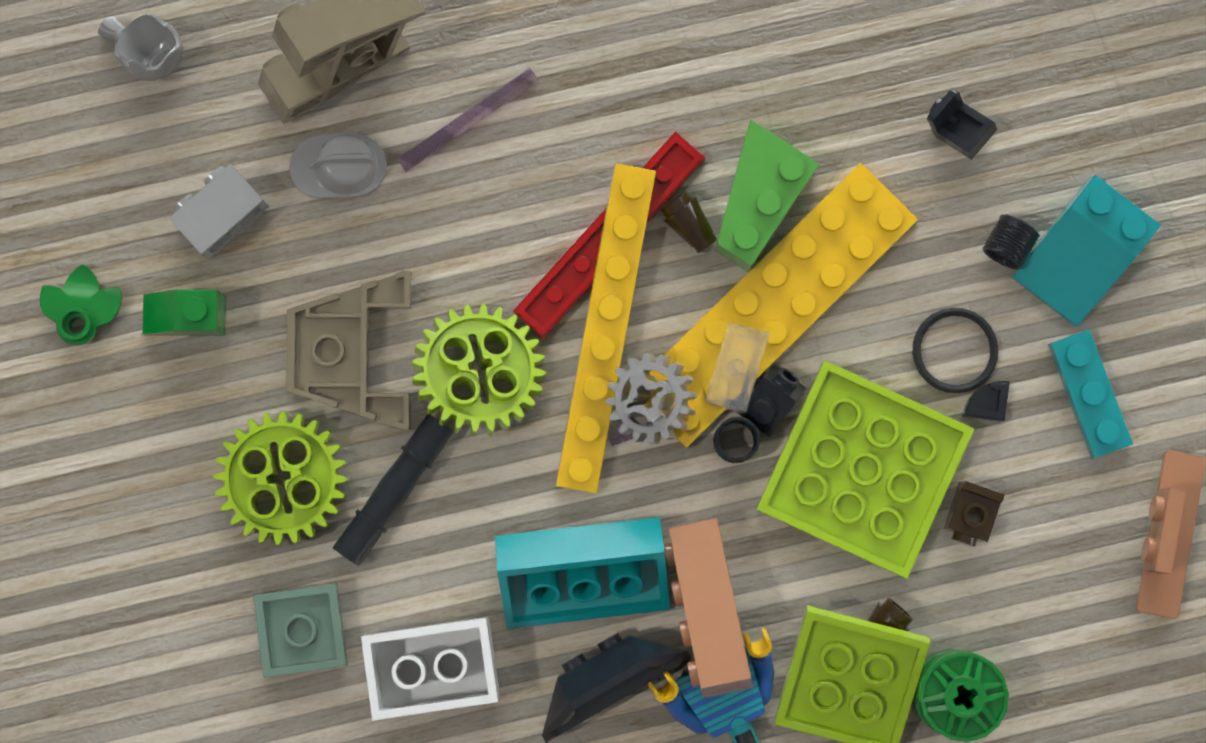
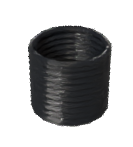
(1011, 242)
(756, 438)

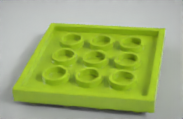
(865, 469)

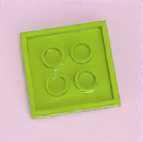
(851, 679)

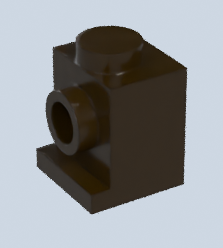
(966, 497)

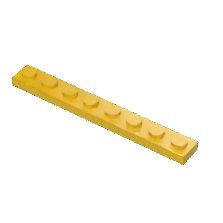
(605, 327)

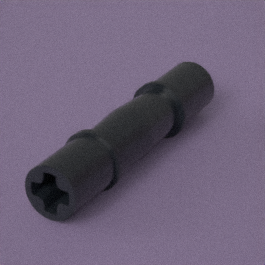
(393, 490)

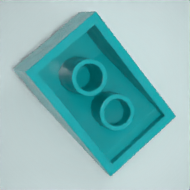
(1086, 250)

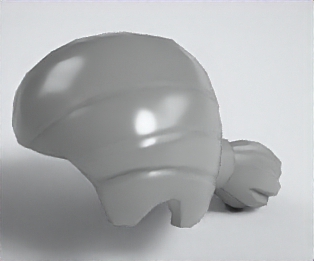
(144, 47)

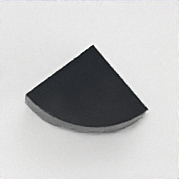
(988, 402)

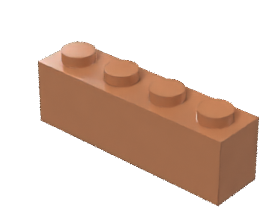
(709, 609)

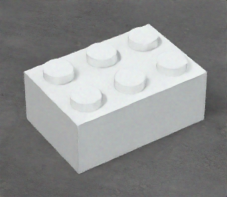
(430, 668)

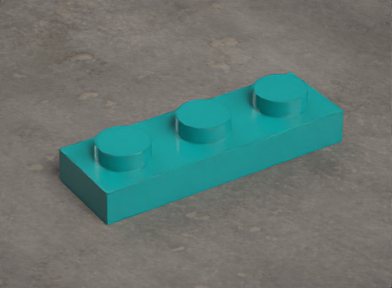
(1090, 394)

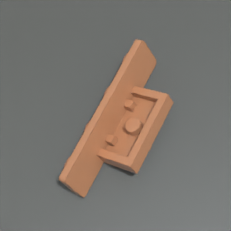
(1170, 534)

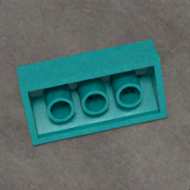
(582, 573)

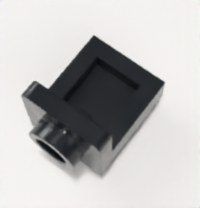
(960, 124)
(773, 399)

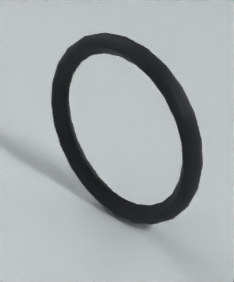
(944, 386)

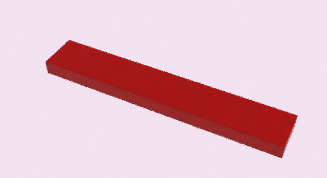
(576, 268)

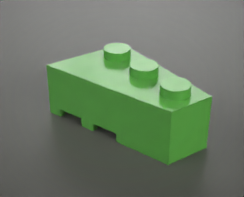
(761, 195)

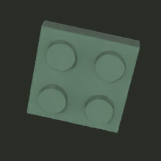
(300, 630)

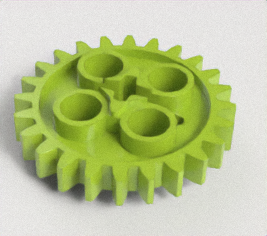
(442, 374)
(245, 488)

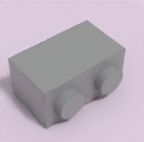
(217, 211)

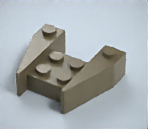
(331, 48)

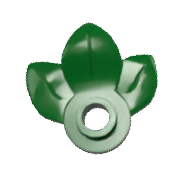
(81, 299)

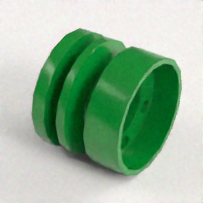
(937, 689)

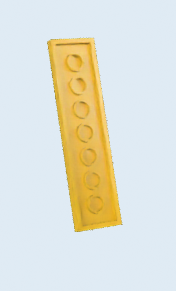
(793, 284)

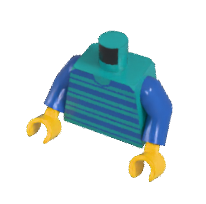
(727, 711)

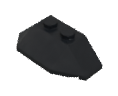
(606, 678)

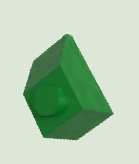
(184, 313)

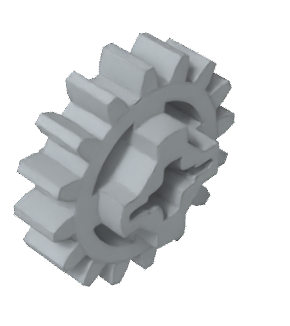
(641, 383)

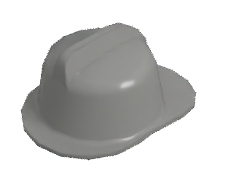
(338, 165)

